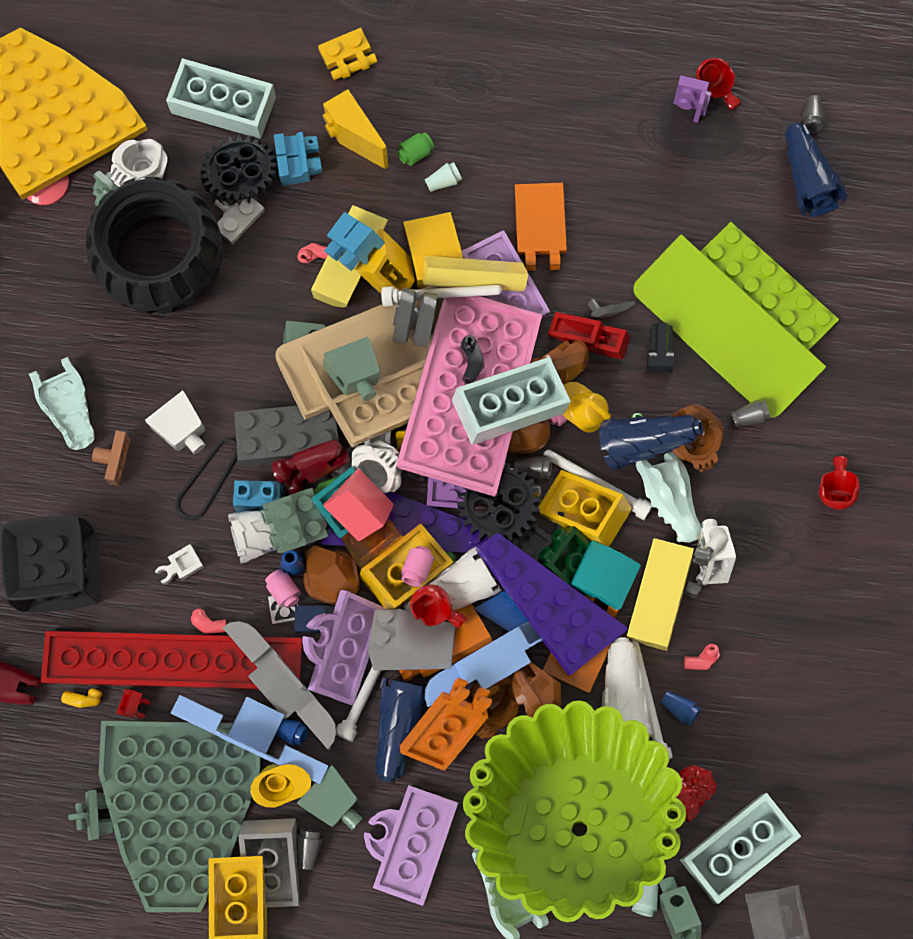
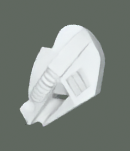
(137, 161)
(378, 464)

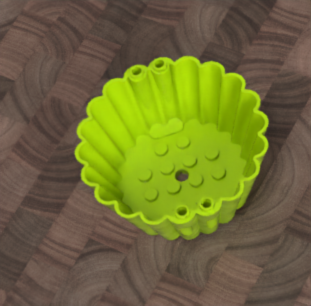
(566, 772)

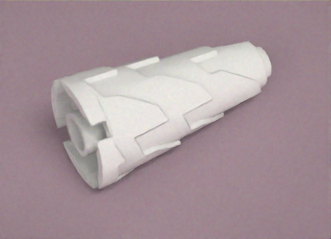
(251, 534)
(466, 581)
(624, 683)

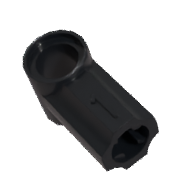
(660, 356)

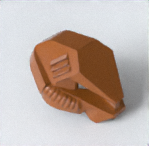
(568, 359)
(529, 438)
(703, 450)
(329, 573)
(535, 688)
(503, 706)

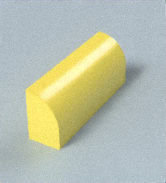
(474, 272)
(336, 282)
(660, 594)

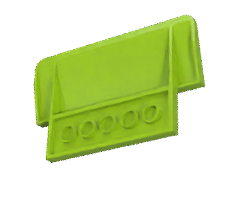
(739, 315)

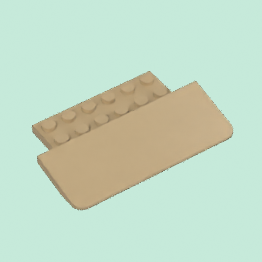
(398, 380)

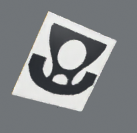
(281, 614)

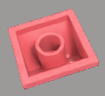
(359, 506)

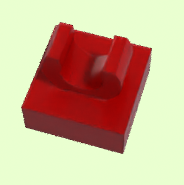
(129, 704)

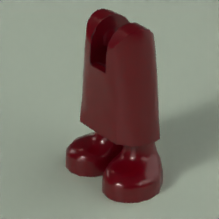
(310, 465)
(9, 681)

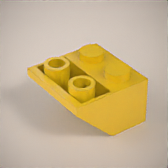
(387, 266)

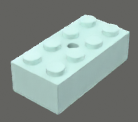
(221, 98)
(510, 400)
(760, 831)

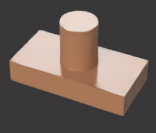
(114, 458)

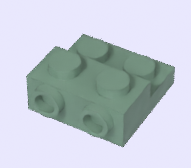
(293, 521)

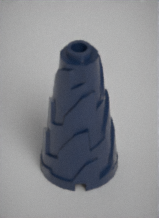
(814, 179)
(645, 438)
(400, 710)

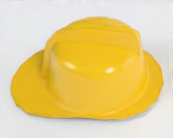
(586, 408)
(280, 785)

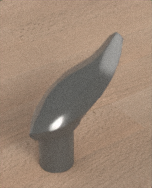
(607, 311)

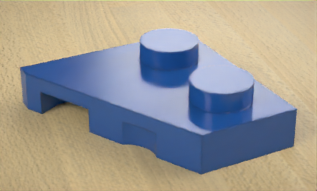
(502, 612)

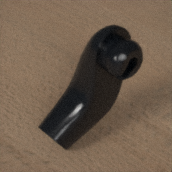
(474, 359)

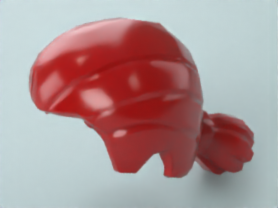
(720, 80)
(839, 487)
(434, 606)

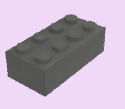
(279, 433)

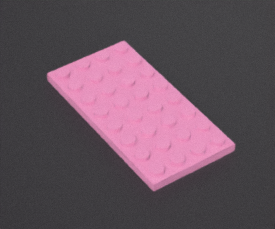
(435, 436)

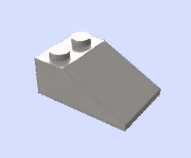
(408, 644)
(278, 845)

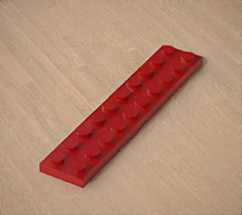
(156, 660)

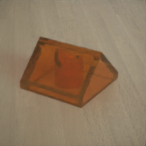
(374, 544)

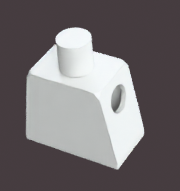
(178, 424)

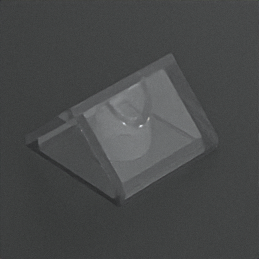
(778, 914)

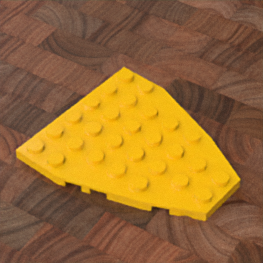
(55, 113)

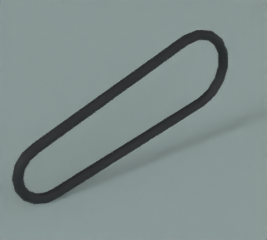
(198, 472)

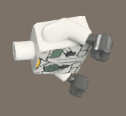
(715, 556)

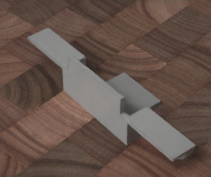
(281, 684)

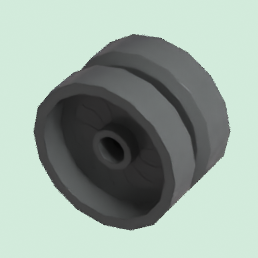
(414, 317)

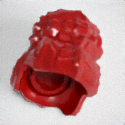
(695, 790)

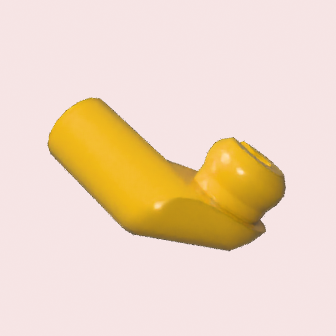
(81, 701)

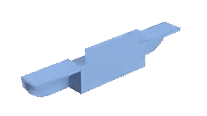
(488, 663)
(251, 730)

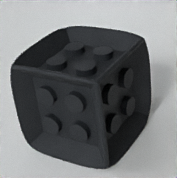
(50, 564)

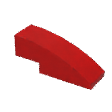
(596, 336)

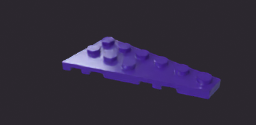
(443, 527)
(559, 614)

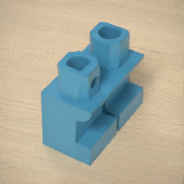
(293, 160)
(352, 238)
(252, 494)

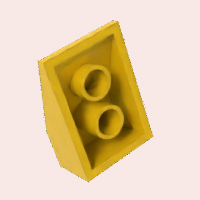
(353, 129)
(431, 237)
(587, 506)
(384, 573)
(237, 898)

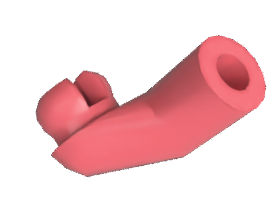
(311, 253)
(205, 624)
(704, 660)

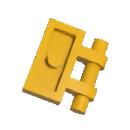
(344, 49)

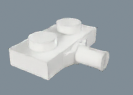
(237, 218)

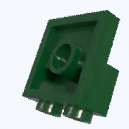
(565, 553)

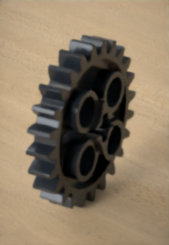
(243, 170)
(487, 523)

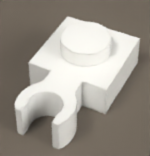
(183, 563)

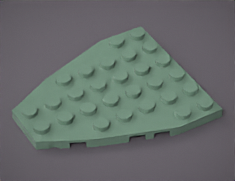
(173, 805)

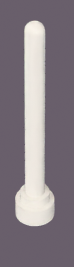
(392, 296)
(640, 506)
(347, 727)
(656, 732)

